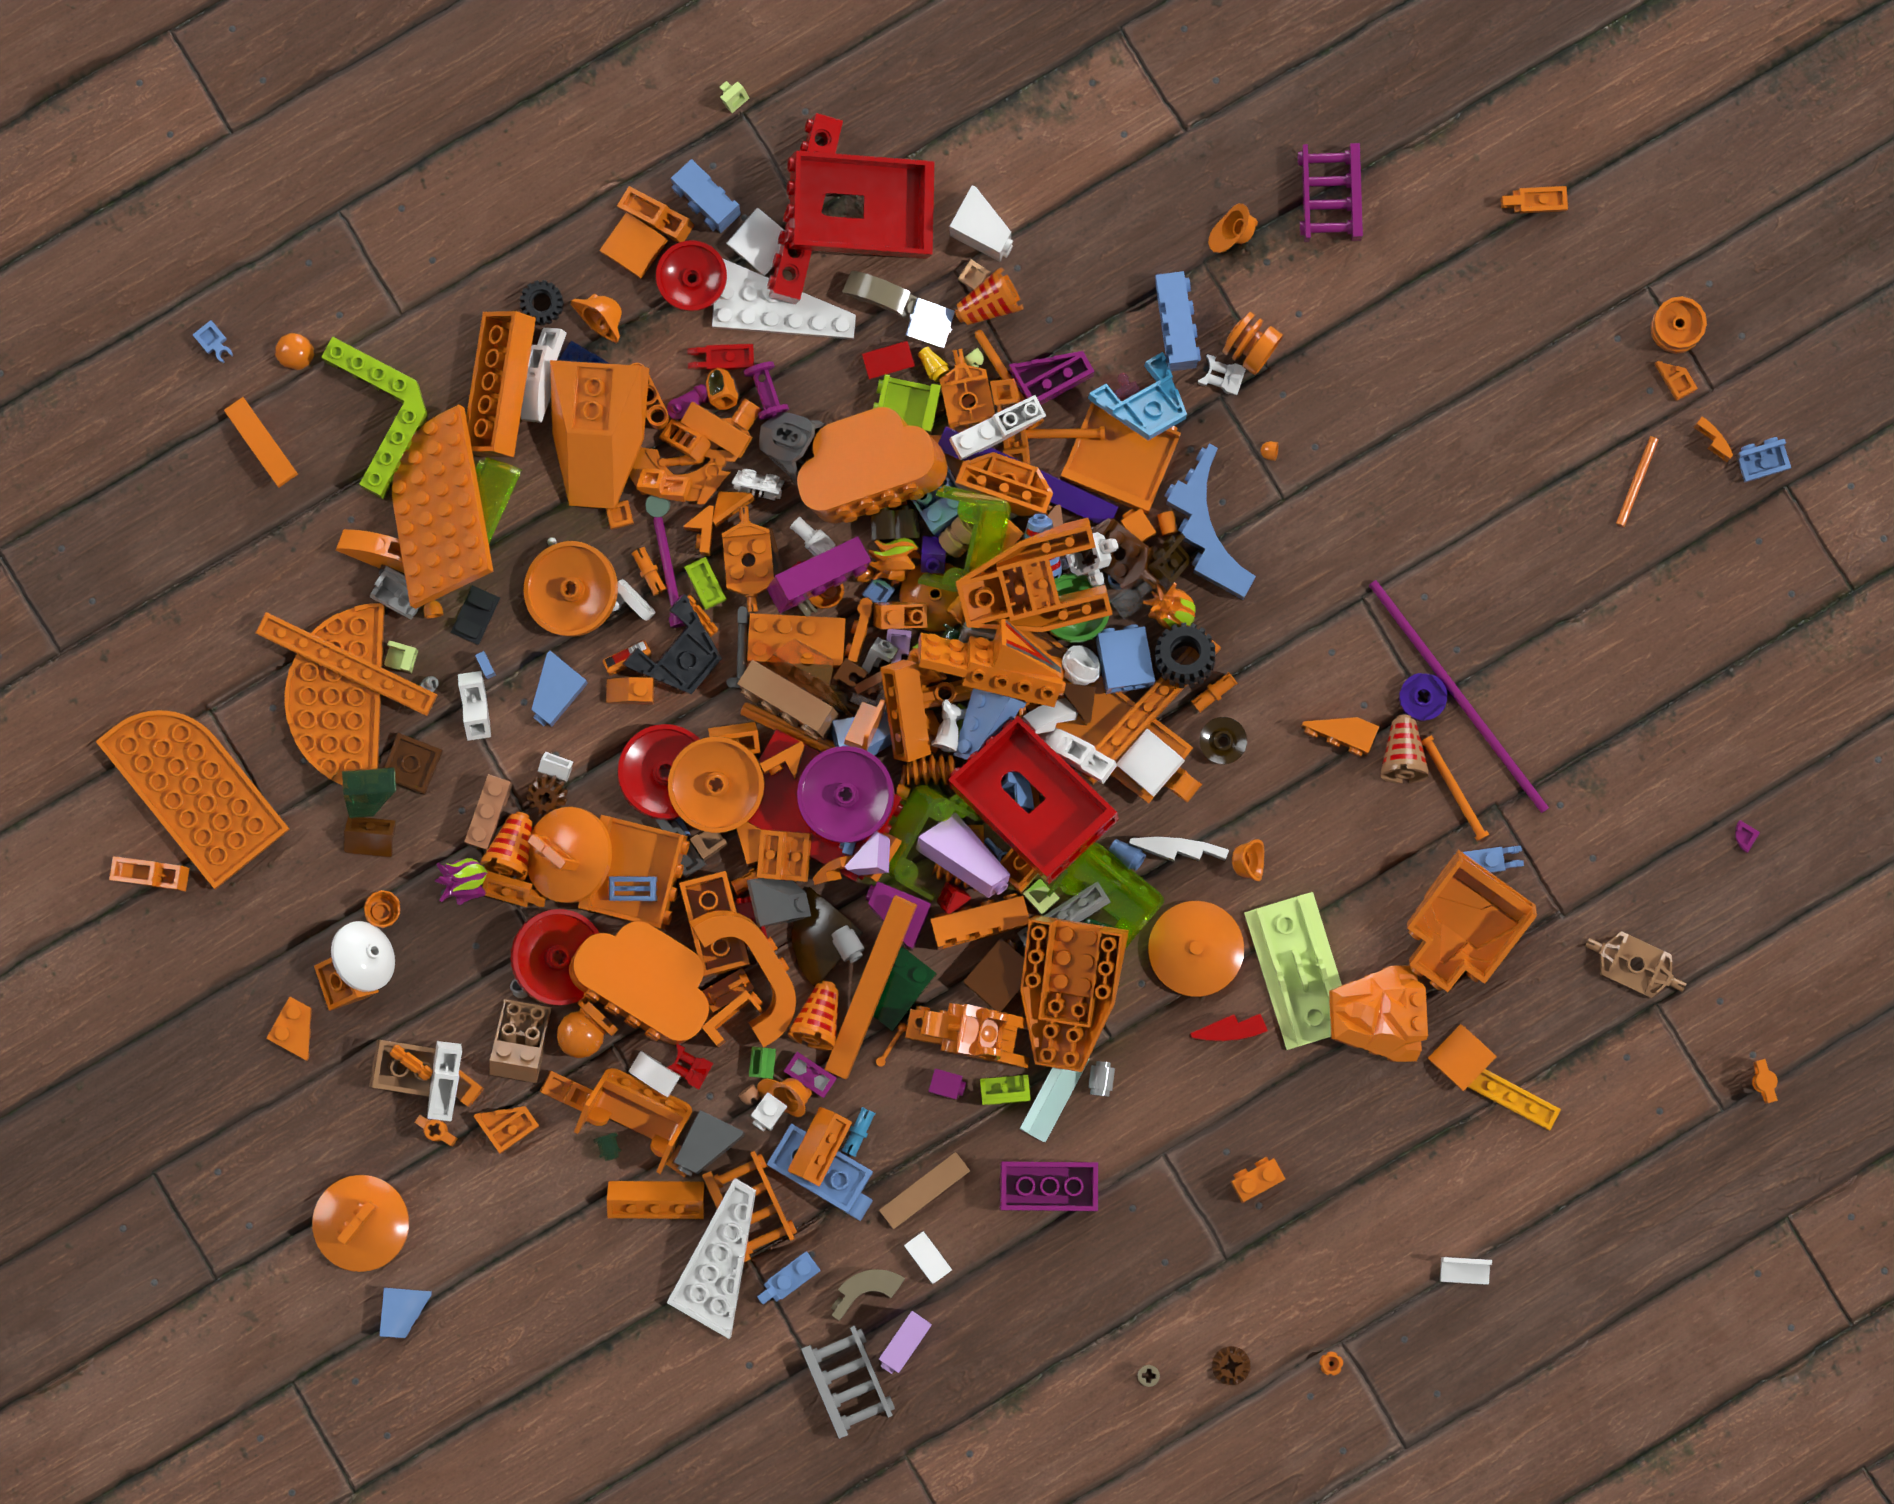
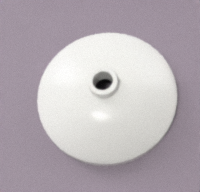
(354, 959)

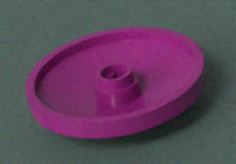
(845, 794)

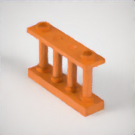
(715, 1182)

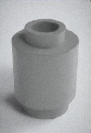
(847, 944)
(1101, 1079)

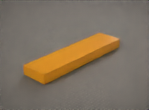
(1515, 1099)

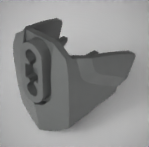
(786, 440)

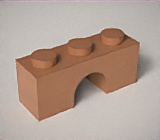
(487, 813)

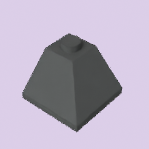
(777, 901)

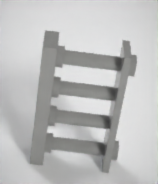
(834, 1400)

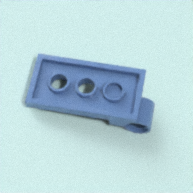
(841, 1183)

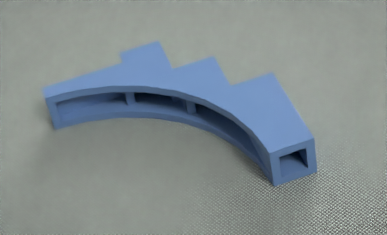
(1190, 499)

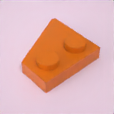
(293, 1028)
(506, 1126)

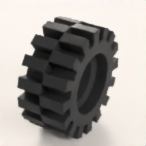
(542, 288)

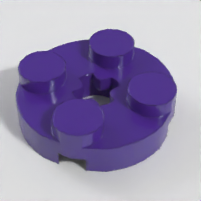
(1425, 683)

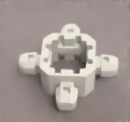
(1103, 550)

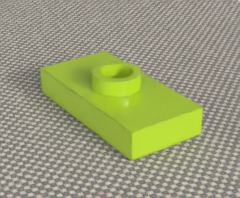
(705, 583)

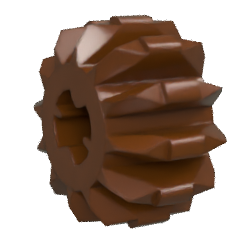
(550, 786)

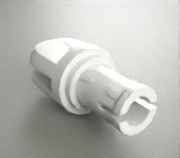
(815, 540)

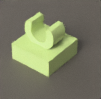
(733, 96)

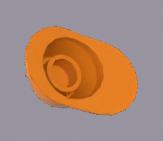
(1233, 228)
(789, 1092)

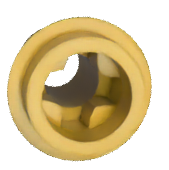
(933, 364)

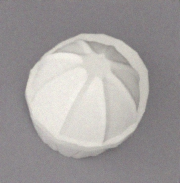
(1080, 665)

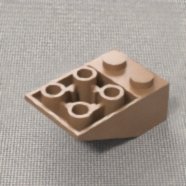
(520, 1041)

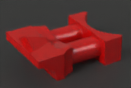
(699, 1067)

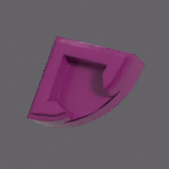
(1745, 835)

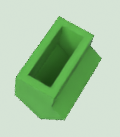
(762, 1062)

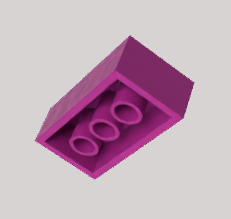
(1048, 1186)

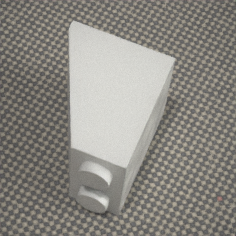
(981, 227)

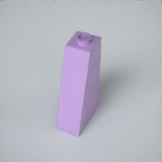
(964, 855)

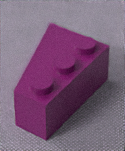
(1052, 375)

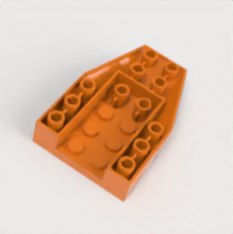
(597, 427)
(1069, 987)

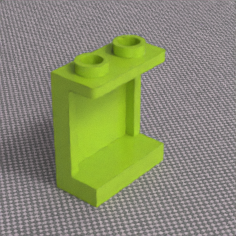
(910, 400)

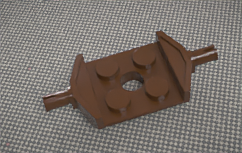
(1137, 559)

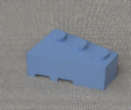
(705, 196)

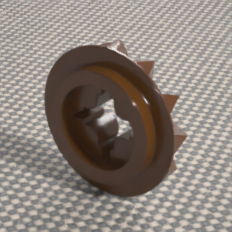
(1221, 1359)

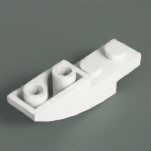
(538, 380)
(998, 428)
(1080, 754)

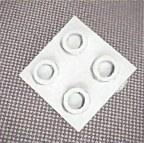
(749, 479)

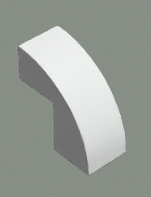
(475, 705)

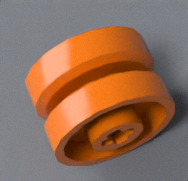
(1676, 311)

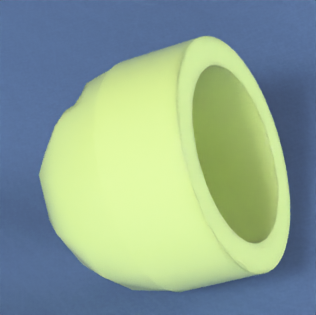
(974, 358)

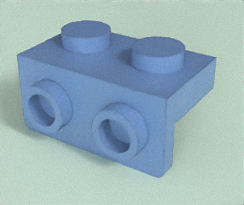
(1763, 460)

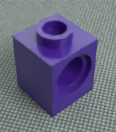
(932, 556)

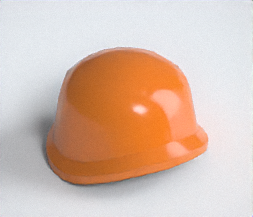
(1249, 860)

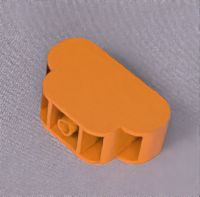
(869, 466)
(644, 980)

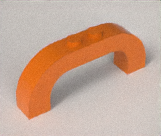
(779, 1014)

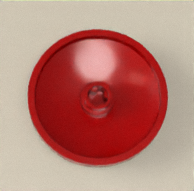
(646, 768)
(544, 953)

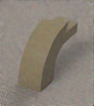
(880, 293)
(866, 1281)

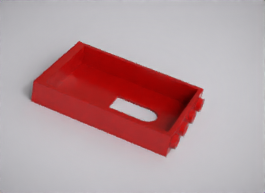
(895, 210)
(781, 810)
(1058, 827)

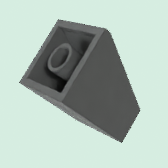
(706, 1143)

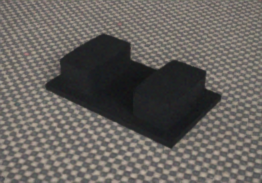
(475, 615)

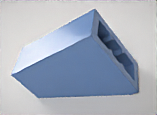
(556, 690)
(880, 741)

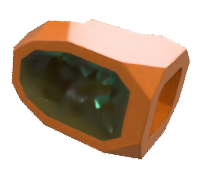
(721, 389)

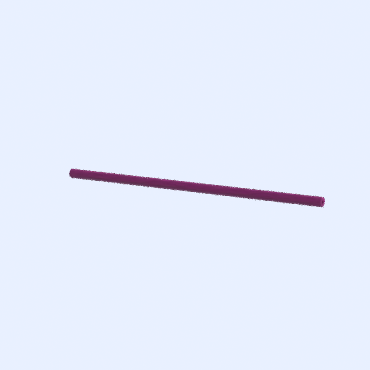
(1458, 696)

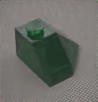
(367, 790)

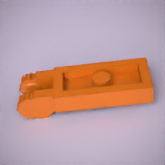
(860, 629)

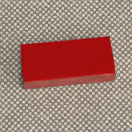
(952, 897)

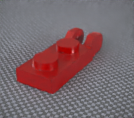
(723, 356)

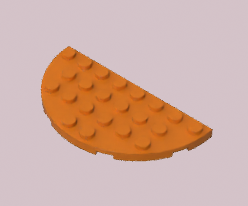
(329, 714)

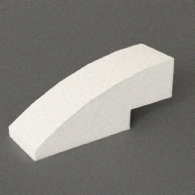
(444, 1081)

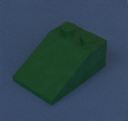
(903, 988)

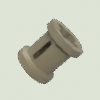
(1153, 1381)

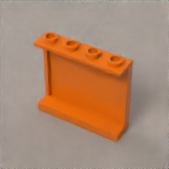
(1122, 465)
(640, 853)

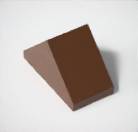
(1082, 699)

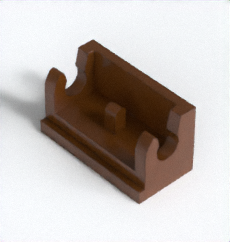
(847, 675)

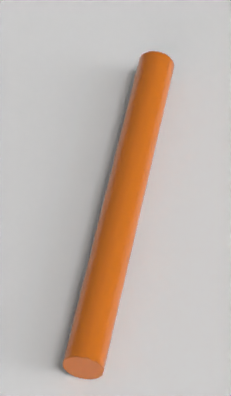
(1637, 481)

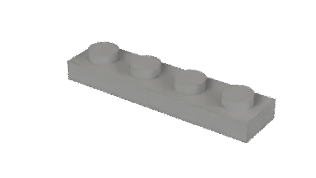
(1077, 907)

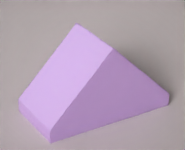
(872, 857)

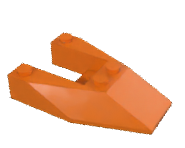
(1022, 586)

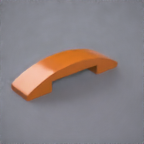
(1004, 396)

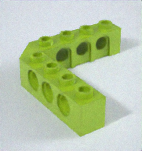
(407, 422)

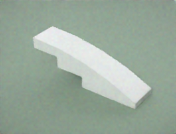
(1168, 847)

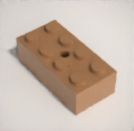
(789, 700)

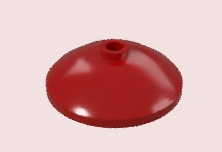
(686, 260)

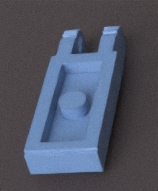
(1493, 859)

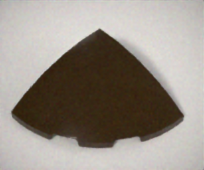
(813, 938)

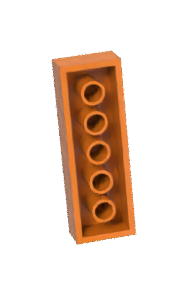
(499, 382)

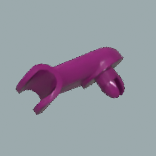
(678, 406)

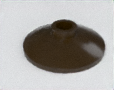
(1226, 728)

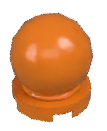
(583, 1031)

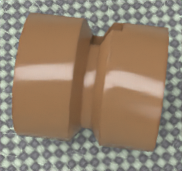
(956, 537)

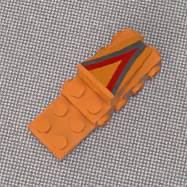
(1011, 658)

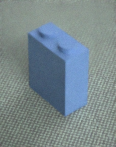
(1125, 659)

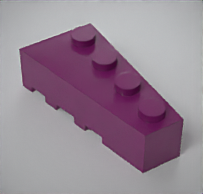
(818, 574)

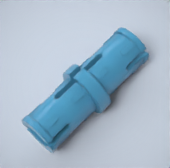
(858, 1132)

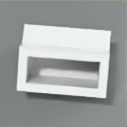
(555, 765)

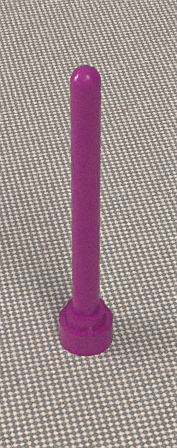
(668, 569)

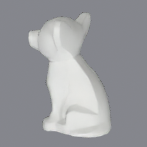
(948, 731)

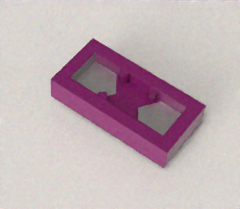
(810, 1074)

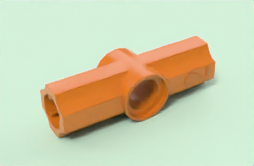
(958, 694)

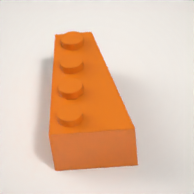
(980, 922)

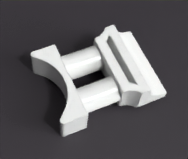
(1233, 376)

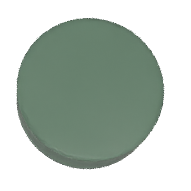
(657, 506)

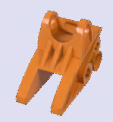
(977, 1033)

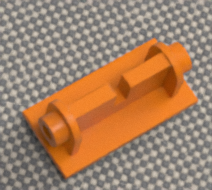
(727, 989)

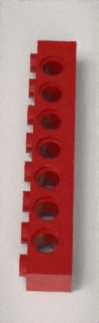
(779, 287)

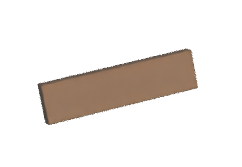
(924, 1190)

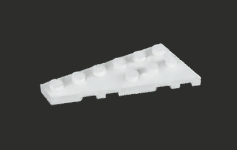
(748, 307)
(713, 1275)

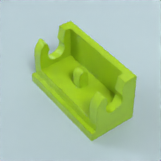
(1005, 1090)

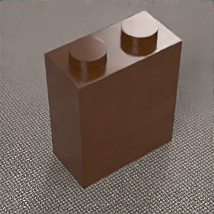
(997, 975)

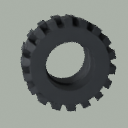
(1182, 637)

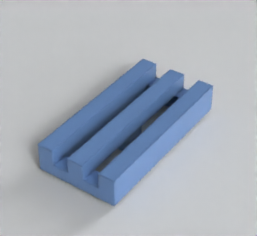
(652, 888)

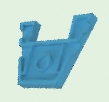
(1149, 410)

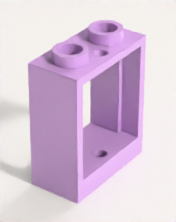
(904, 1343)

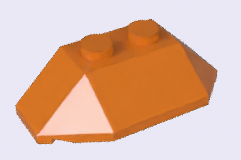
(1007, 479)

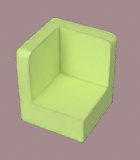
(401, 657)
(1037, 897)

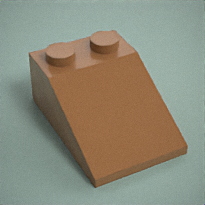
(394, 1076)

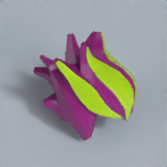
(462, 880)

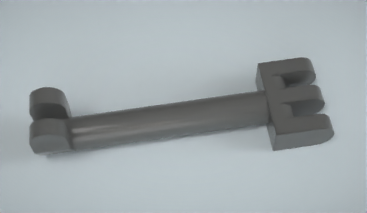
(743, 621)

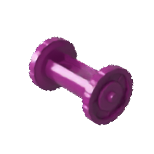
(766, 390)

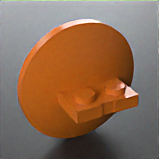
(569, 854)
(360, 1223)

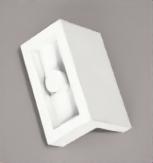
(1465, 1270)

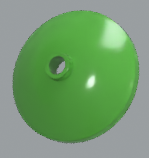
(1082, 631)

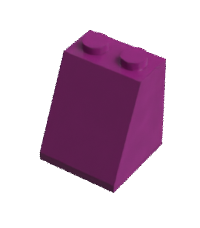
(880, 901)

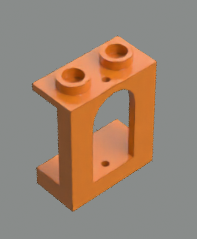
(729, 1011)

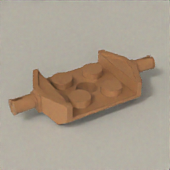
(1616, 959)

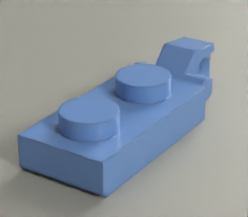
(789, 1278)

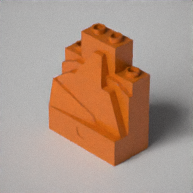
(1466, 924)

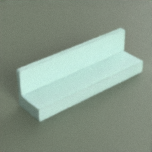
(1050, 1102)

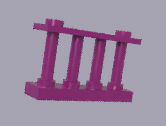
(1352, 180)

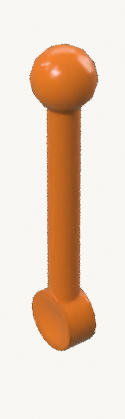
(902, 1027)

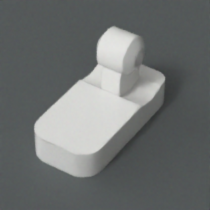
(634, 600)

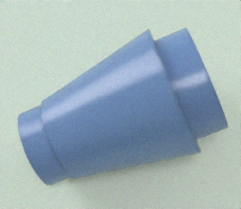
(1129, 855)

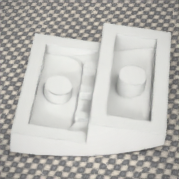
(757, 241)
(1150, 762)

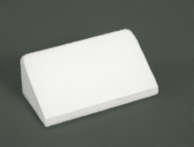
(928, 1257)

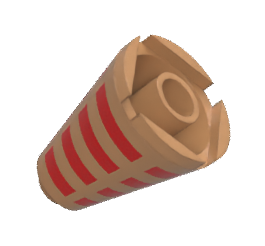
(1404, 753)

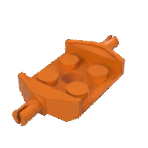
(963, 381)
(743, 540)

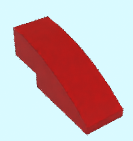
(1230, 1030)

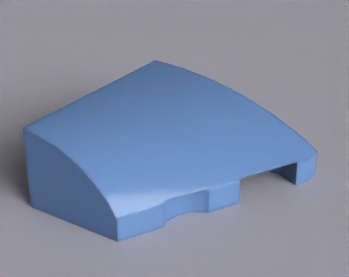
(401, 1310)

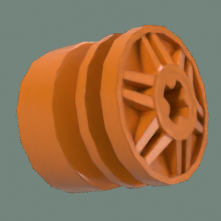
(1252, 343)

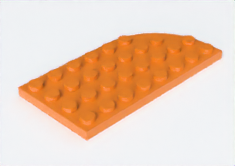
(440, 510)
(194, 790)

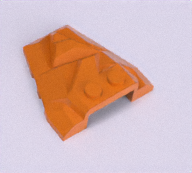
(1382, 1014)

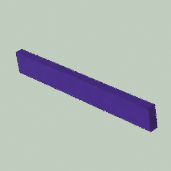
(1064, 494)

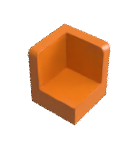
(467, 1089)

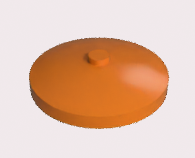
(570, 588)
(716, 784)
(1196, 948)

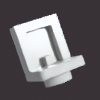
(768, 1112)

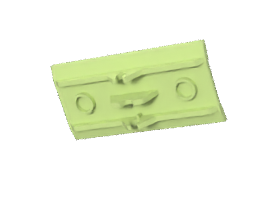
(1295, 967)

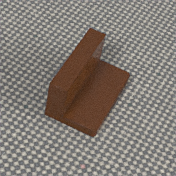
(369, 836)

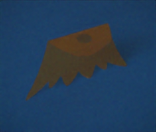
(813, 678)

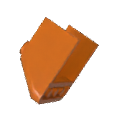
(638, 1108)

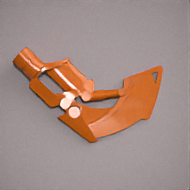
(710, 476)

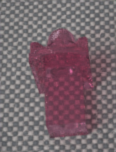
(1128, 388)

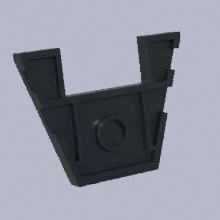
(688, 657)

